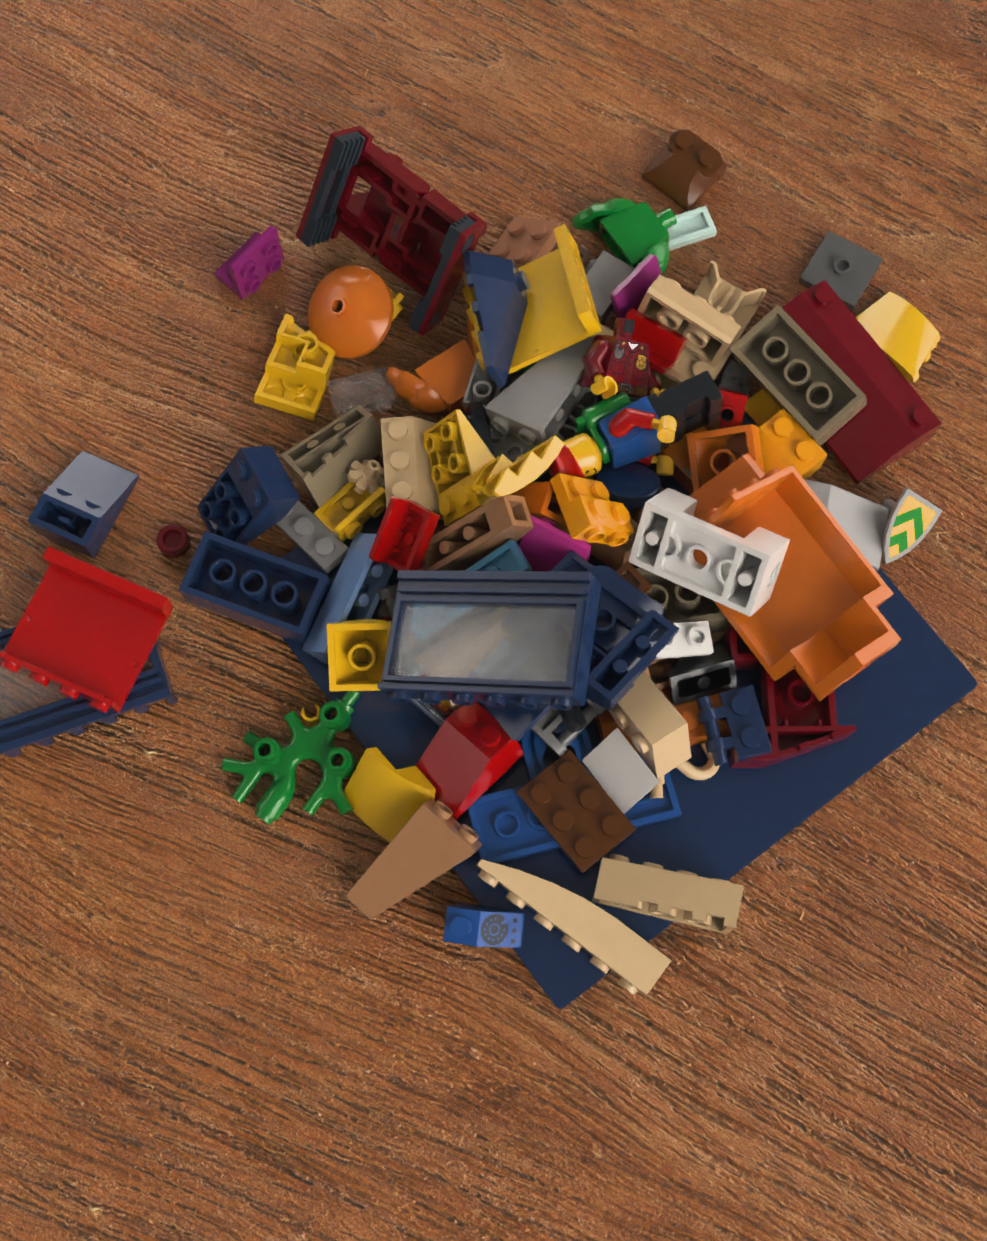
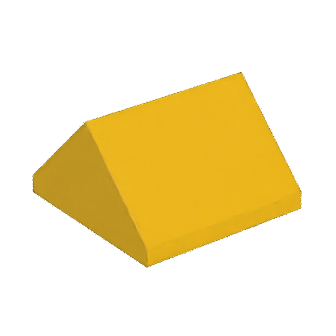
(356, 654)

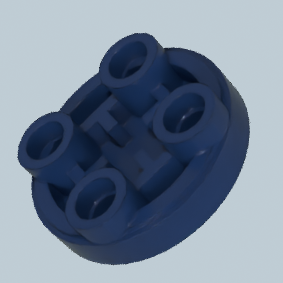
(630, 484)

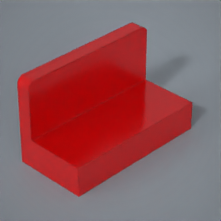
(663, 342)

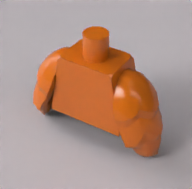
(440, 381)

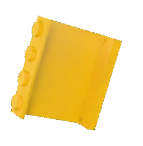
(558, 305)

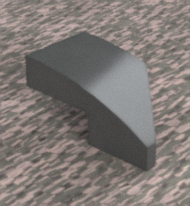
(734, 377)

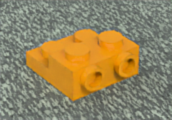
(590, 512)

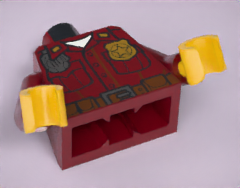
(619, 364)

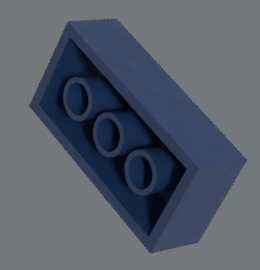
(255, 587)

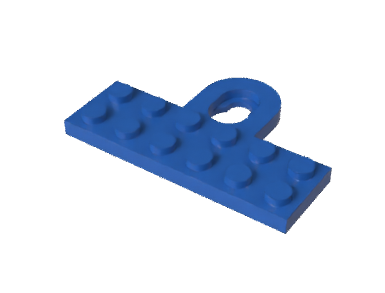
(513, 832)

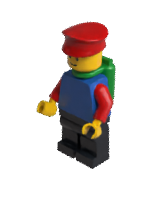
(635, 431)

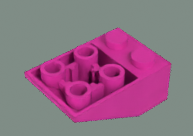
(548, 545)

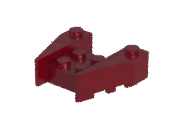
(790, 711)

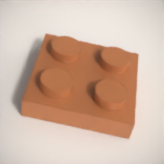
(525, 240)

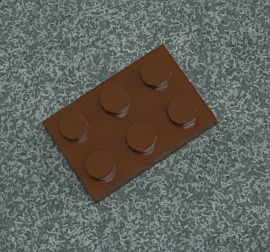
(576, 811)

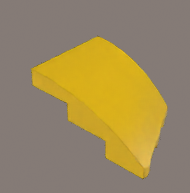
(901, 333)
(295, 371)
(505, 477)
(384, 795)

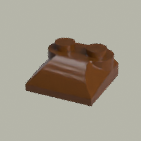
(685, 169)

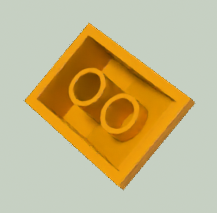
(788, 444)

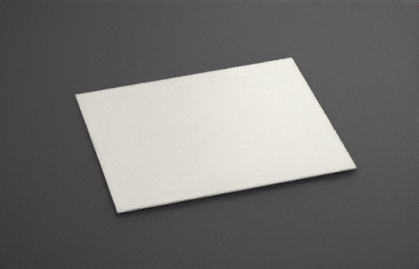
(620, 771)

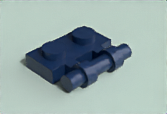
(743, 721)

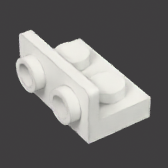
(690, 641)

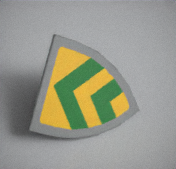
(907, 524)

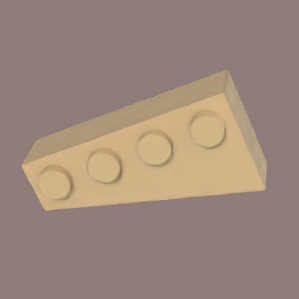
(653, 726)
(668, 894)

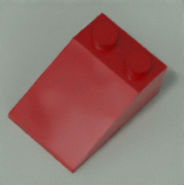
(467, 757)

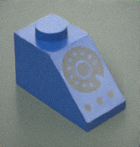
(483, 926)

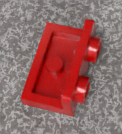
(404, 534)

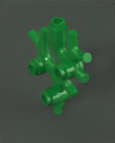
(282, 761)

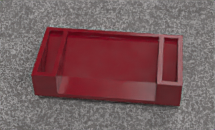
(894, 415)

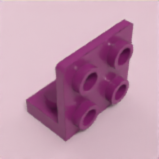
(252, 263)
(633, 289)

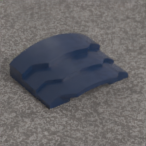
(626, 636)

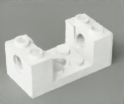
(737, 568)

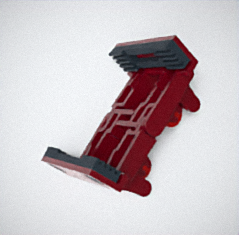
(391, 221)

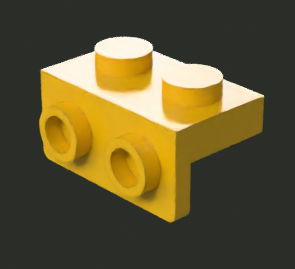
(349, 510)

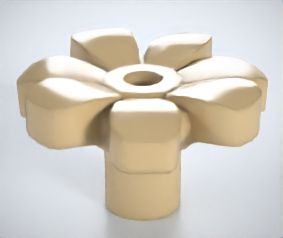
(366, 476)

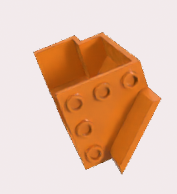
(826, 591)

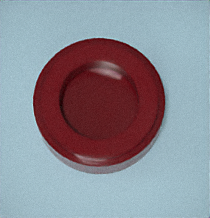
(173, 541)

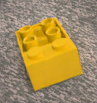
(455, 462)

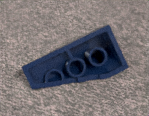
(498, 308)

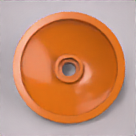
(364, 314)

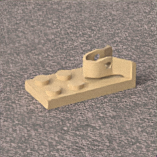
(726, 299)

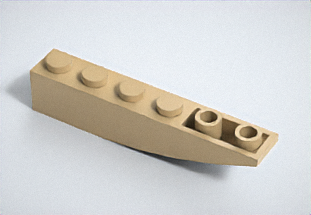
(583, 926)

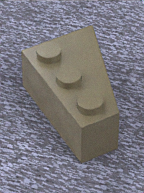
(324, 458)

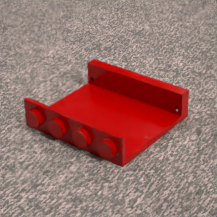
(86, 632)

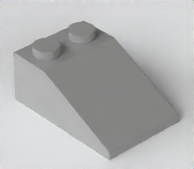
(857, 516)

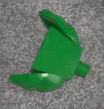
(629, 229)

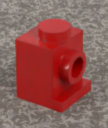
(736, 402)

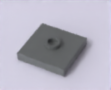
(843, 266)

